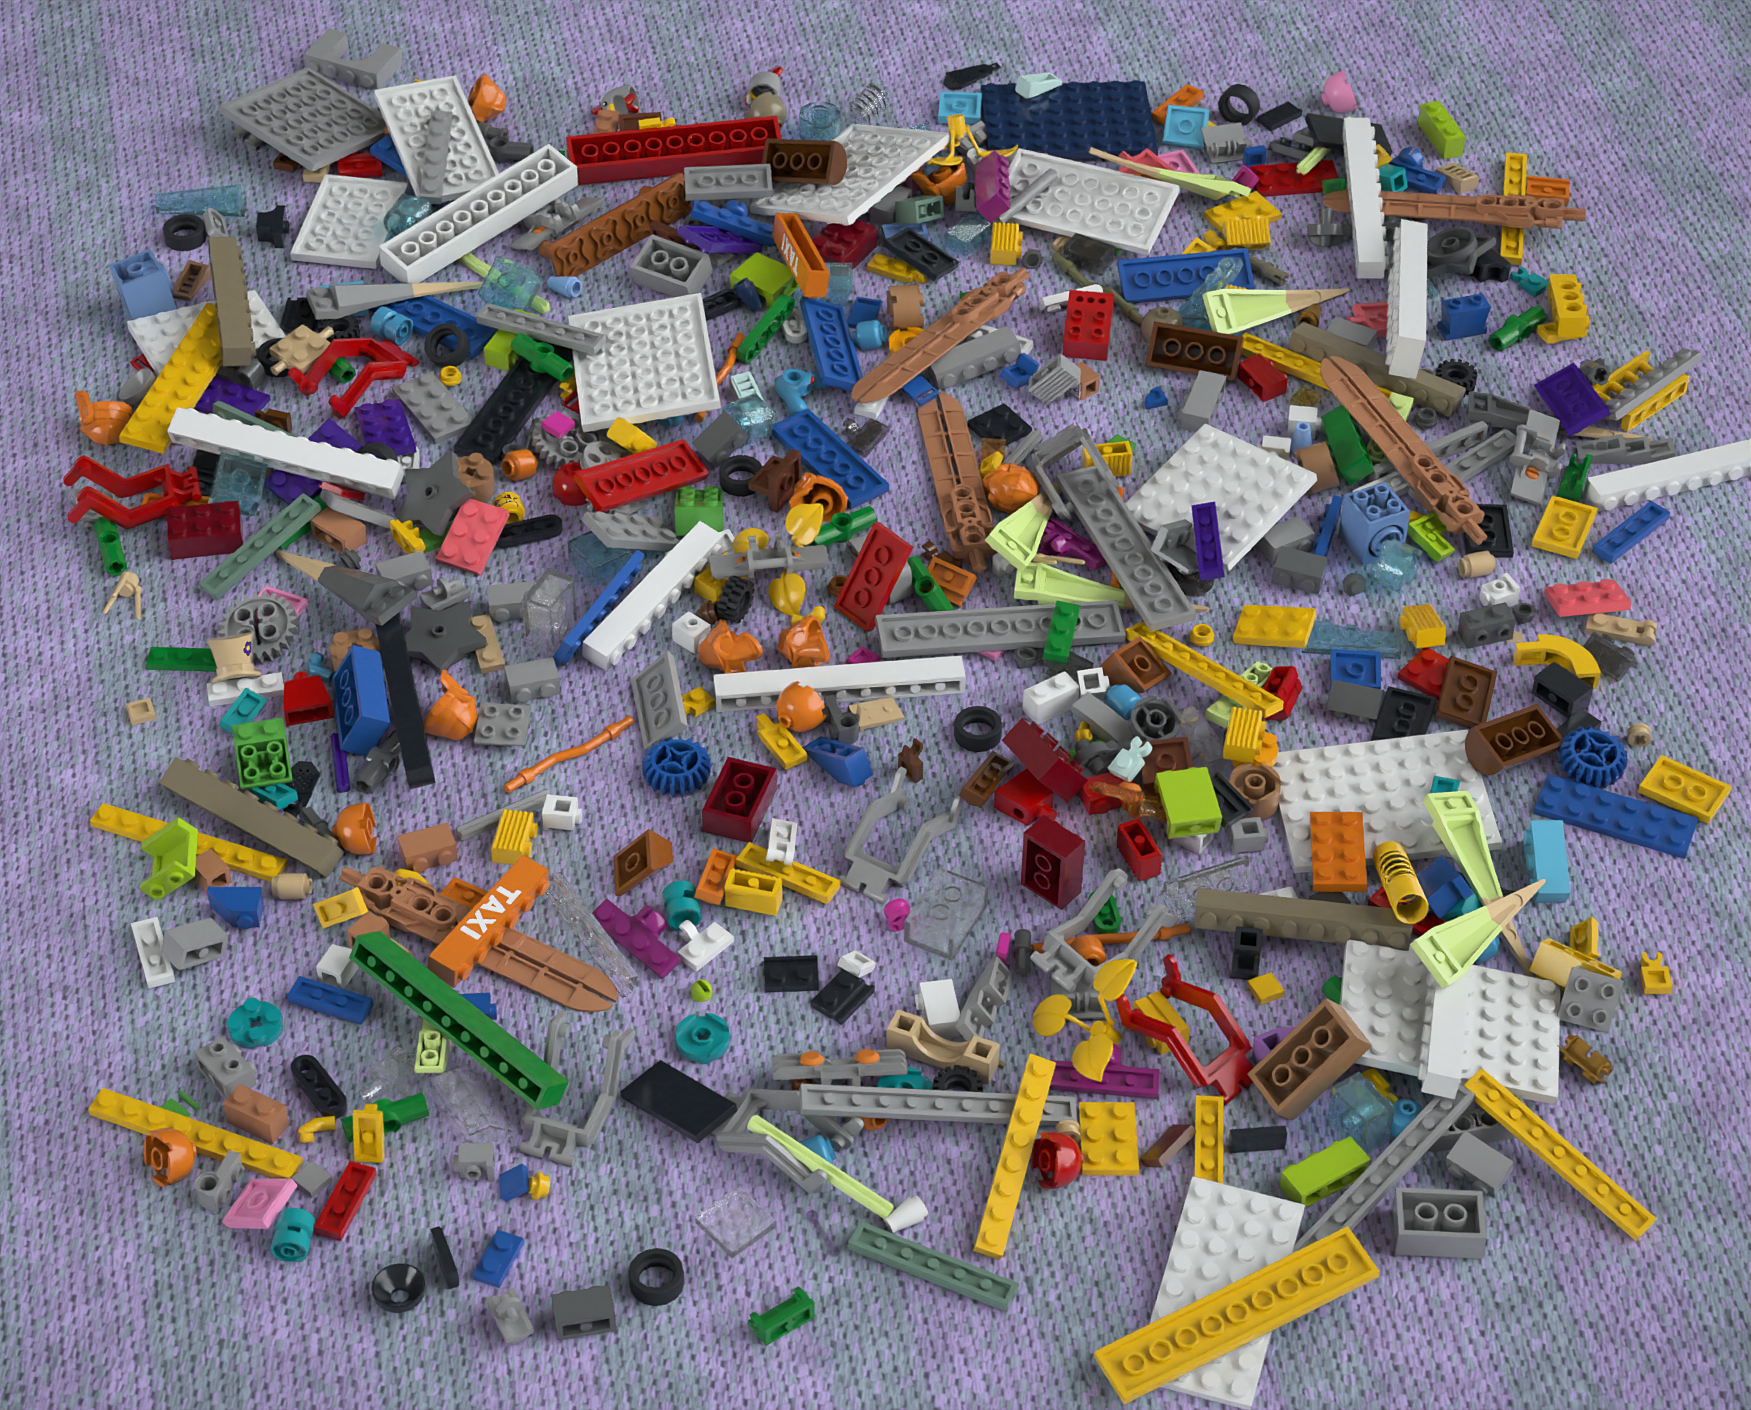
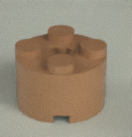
(904, 306)
(1318, 460)
(477, 475)
(344, 640)
(1259, 787)

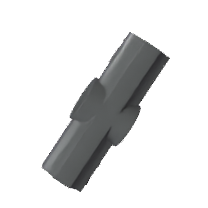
(503, 150)
(1595, 371)
(379, 763)

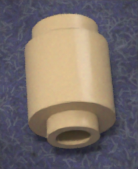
(1476, 564)
(291, 886)

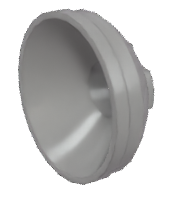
(137, 386)

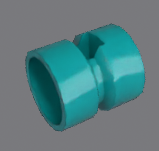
(681, 904)
(292, 1235)

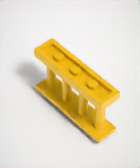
(1650, 406)

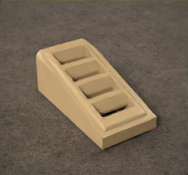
(1459, 177)

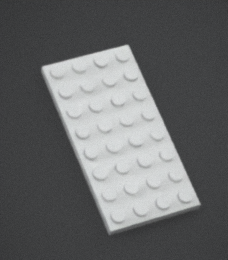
(407, 117)
(1092, 201)
(1217, 1242)

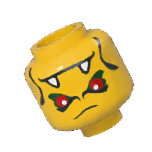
(511, 502)

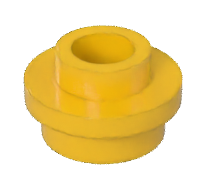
(450, 376)
(1202, 635)
(539, 1185)

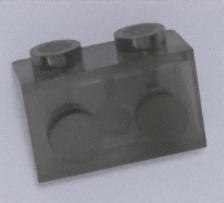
(1610, 658)

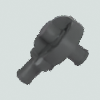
(1327, 233)
(1088, 754)

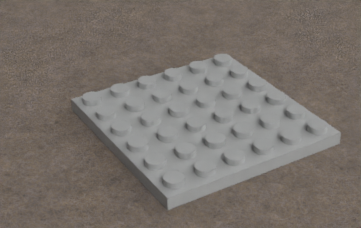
(307, 118)

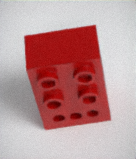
(1088, 325)

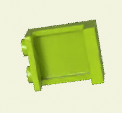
(768, 276)
(1188, 802)
(173, 858)

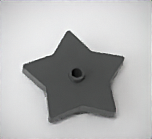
(1456, 250)
(435, 494)
(442, 636)

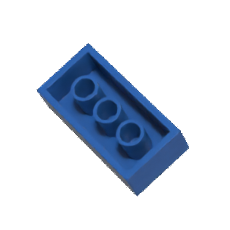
(360, 700)

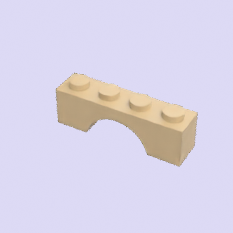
(920, 1043)

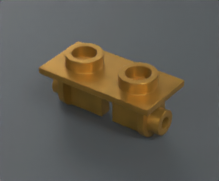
(1593, 1067)

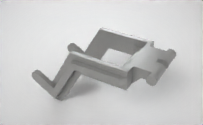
(1058, 447)
(876, 873)
(1069, 965)
(562, 1137)
(733, 1140)

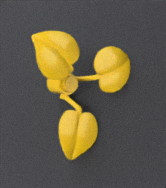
(957, 128)
(804, 523)
(1092, 1055)

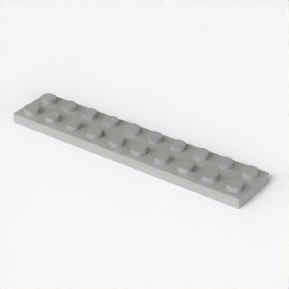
(1126, 550)
(992, 629)

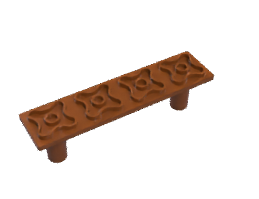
(617, 228)

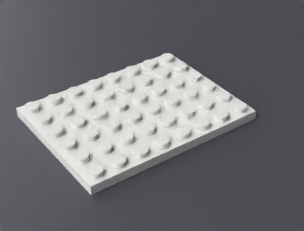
(875, 165)
(651, 365)
(1385, 784)
(1507, 1027)

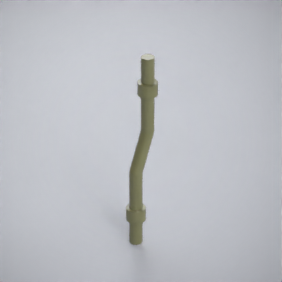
(1069, 268)

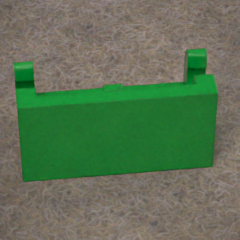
(1574, 478)
(783, 1317)

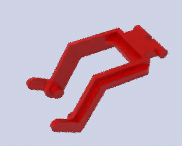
(388, 364)
(176, 486)
(1226, 1069)

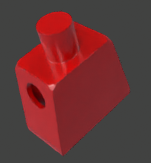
(306, 700)
(1025, 799)

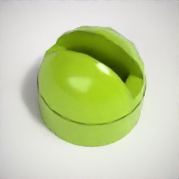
(698, 993)

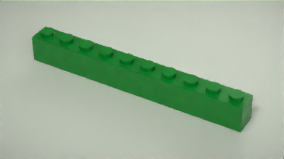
(459, 1020)

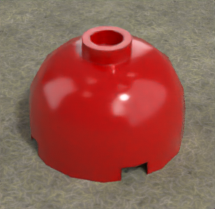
(565, 487)
(1058, 1154)

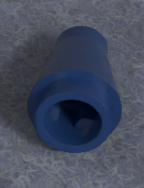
(746, 292)

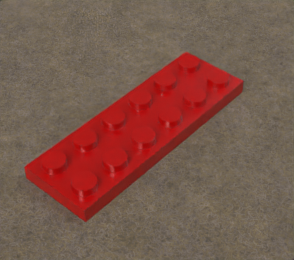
(641, 475)

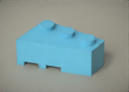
(1547, 860)

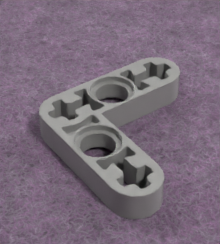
(356, 509)

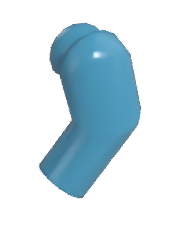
(317, 668)

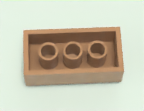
(1309, 1059)

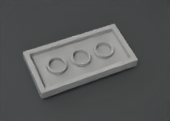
(728, 182)
(433, 407)
(630, 531)
(659, 701)

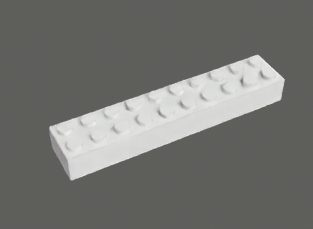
(478, 216)
(1407, 299)

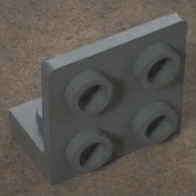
(1171, 548)

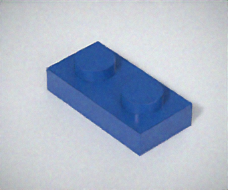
(498, 1258)

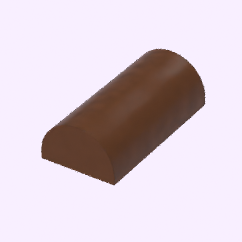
(805, 161)
(1193, 350)
(1511, 740)

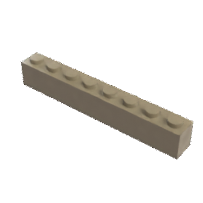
(231, 301)
(1426, 389)
(252, 817)
(1300, 918)

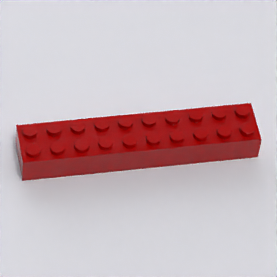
(669, 149)

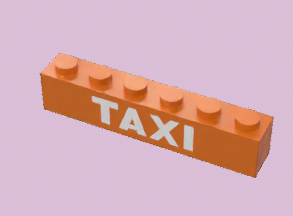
(800, 255)
(488, 921)

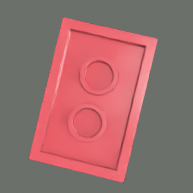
(472, 536)
(1587, 598)

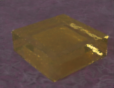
(1305, 397)

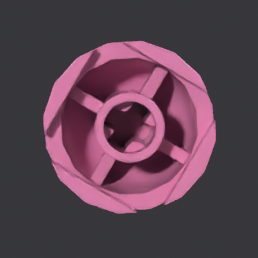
(1339, 93)

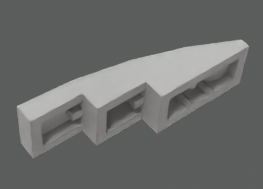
(1620, 451)
(1102, 719)
(986, 996)

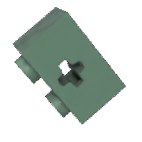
(919, 209)

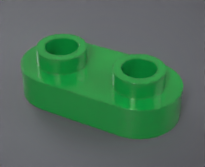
(1106, 916)

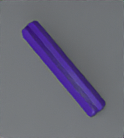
(340, 765)

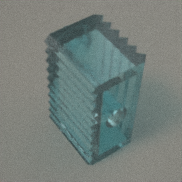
(968, 234)

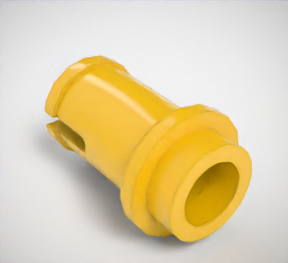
(1214, 240)

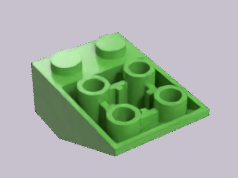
(698, 506)
(262, 753)

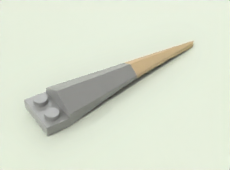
(352, 298)

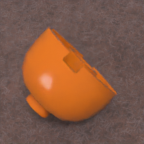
(800, 708)
(355, 829)
(170, 1151)

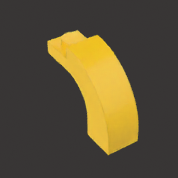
(1563, 652)

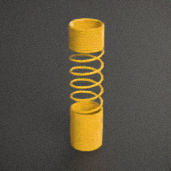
(1400, 883)

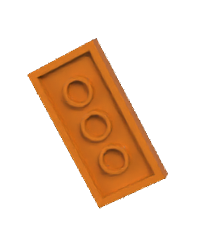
(1338, 852)

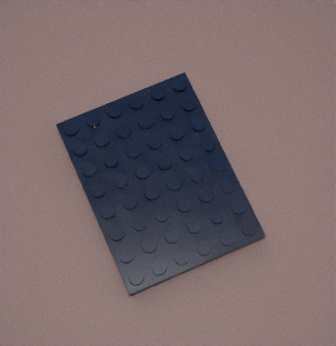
(1070, 119)

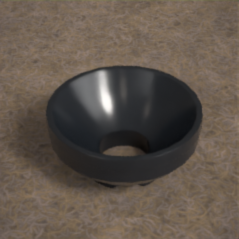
(397, 1278)

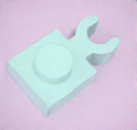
(1130, 762)

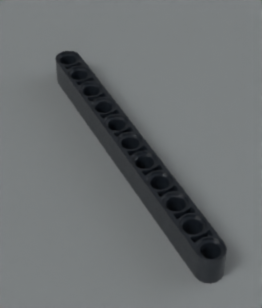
(405, 703)

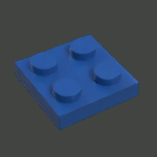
(1356, 667)

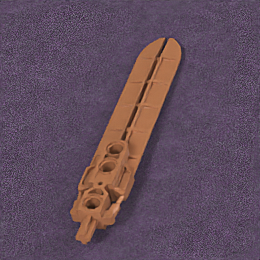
(1487, 209)
(944, 334)
(1431, 481)
(961, 505)
(517, 957)

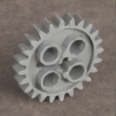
(567, 448)
(280, 624)

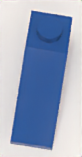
(841, 760)

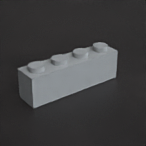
(975, 358)

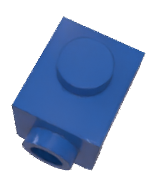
(1019, 373)

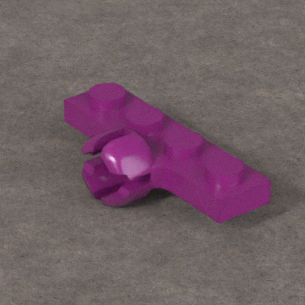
(1063, 542)
(639, 935)
(1116, 1079)

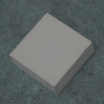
(312, 1179)

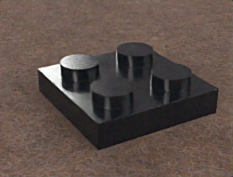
(1000, 424)

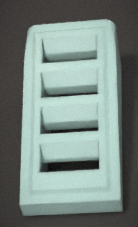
(1035, 84)
(743, 385)

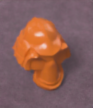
(486, 99)
(941, 181)
(102, 419)
(1010, 487)
(820, 490)
(804, 643)
(726, 650)
(453, 713)

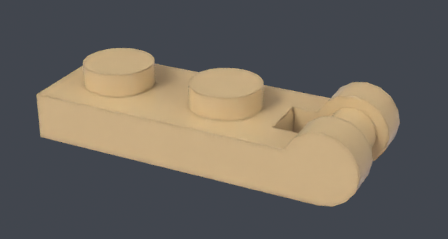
(1622, 628)

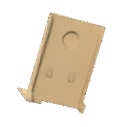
(876, 713)

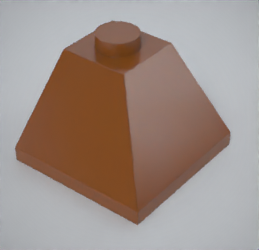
(1135, 666)
(641, 861)

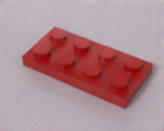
(1285, 180)
(873, 576)

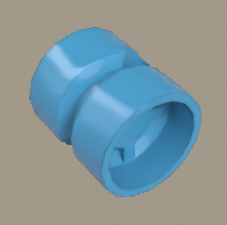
(391, 325)

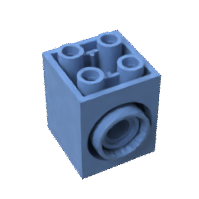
(143, 285)
(1370, 519)

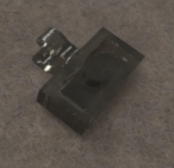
(867, 437)
(1074, 664)

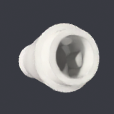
(906, 1214)

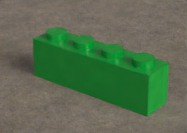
(1347, 445)

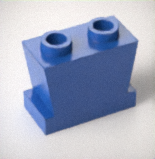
(1463, 317)
(1442, 887)

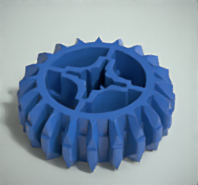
(1595, 749)
(676, 766)

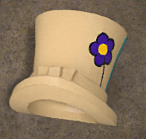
(233, 657)

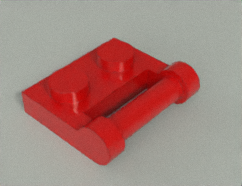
(360, 166)

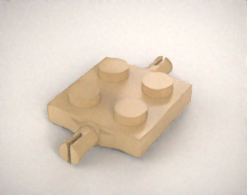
(300, 349)

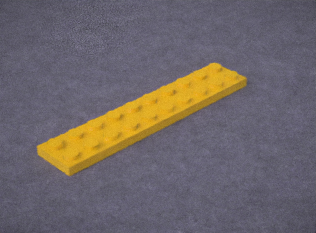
(177, 385)
(1235, 1315)

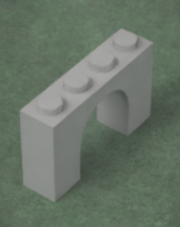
(370, 72)

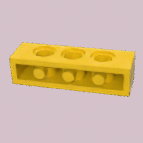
(1567, 306)

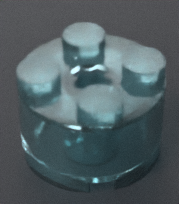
(819, 122)
(406, 213)
(840, 284)
(752, 416)
(1396, 565)

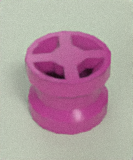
(896, 913)

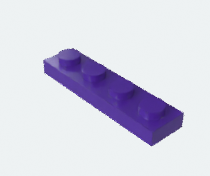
(1208, 541)

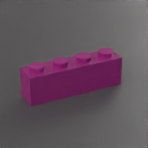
(992, 186)

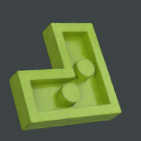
(1428, 534)

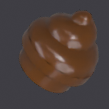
(708, 612)

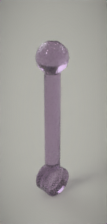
(812, 1216)

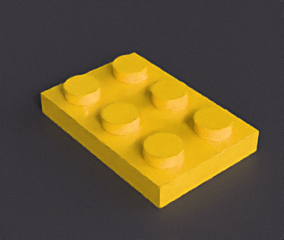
(1244, 208)
(1564, 527)
(1274, 626)
(1684, 789)
(1108, 1138)

